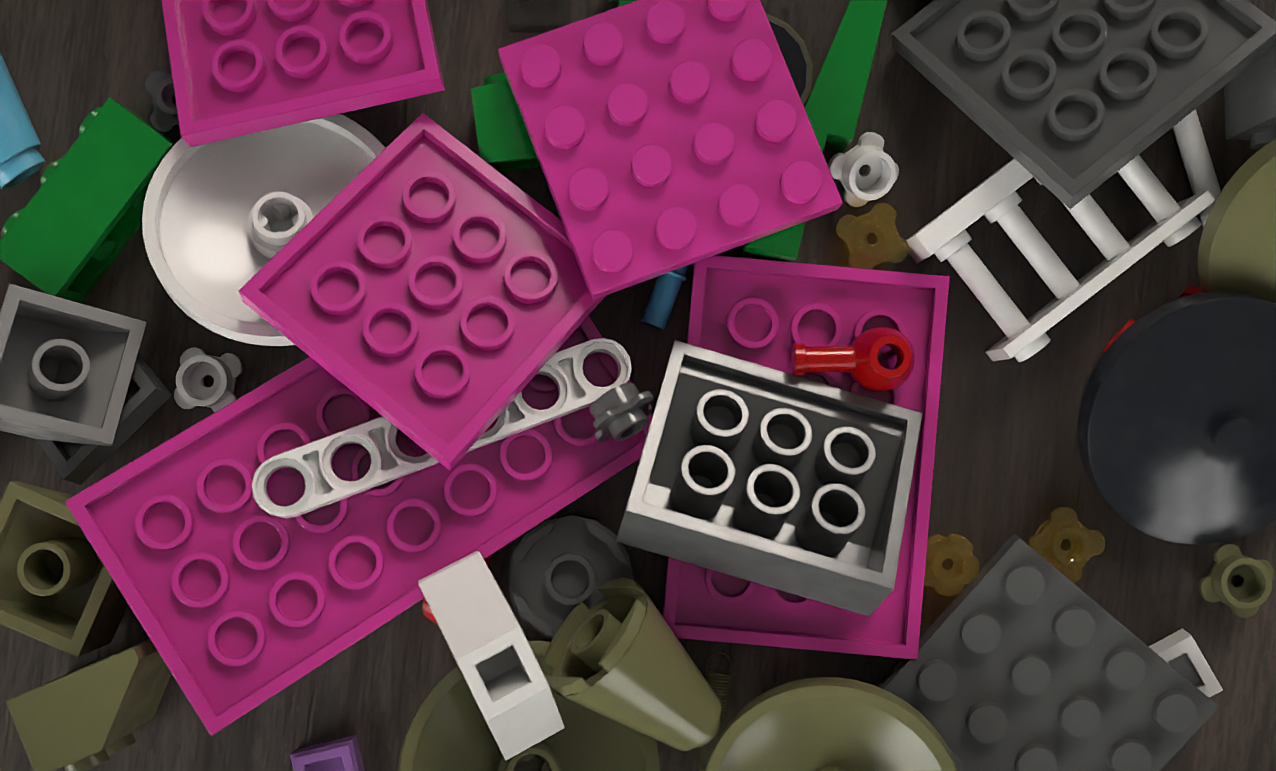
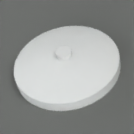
(234, 204)

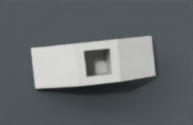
(492, 654)

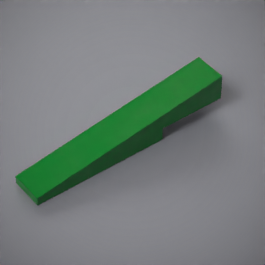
(832, 105)

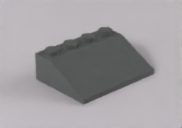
(774, 480)

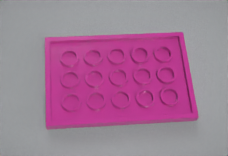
(756, 315)

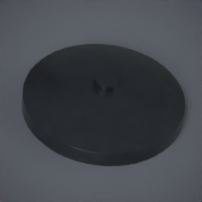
(1186, 419)

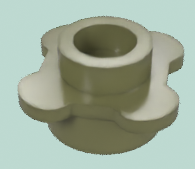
(1255, 581)

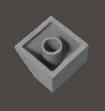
(64, 367)

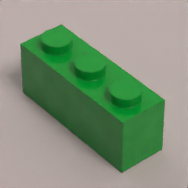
(86, 204)

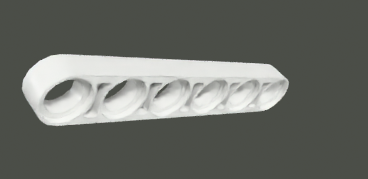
(389, 463)

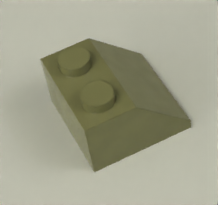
(52, 575)
(90, 710)

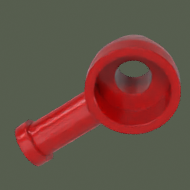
(859, 359)

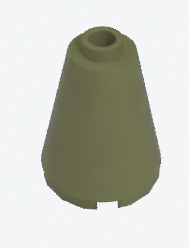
(632, 668)

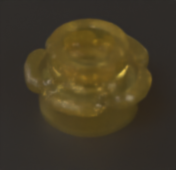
(964, 564)

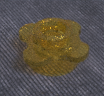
(880, 222)
(1061, 526)

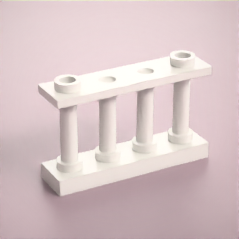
(999, 202)

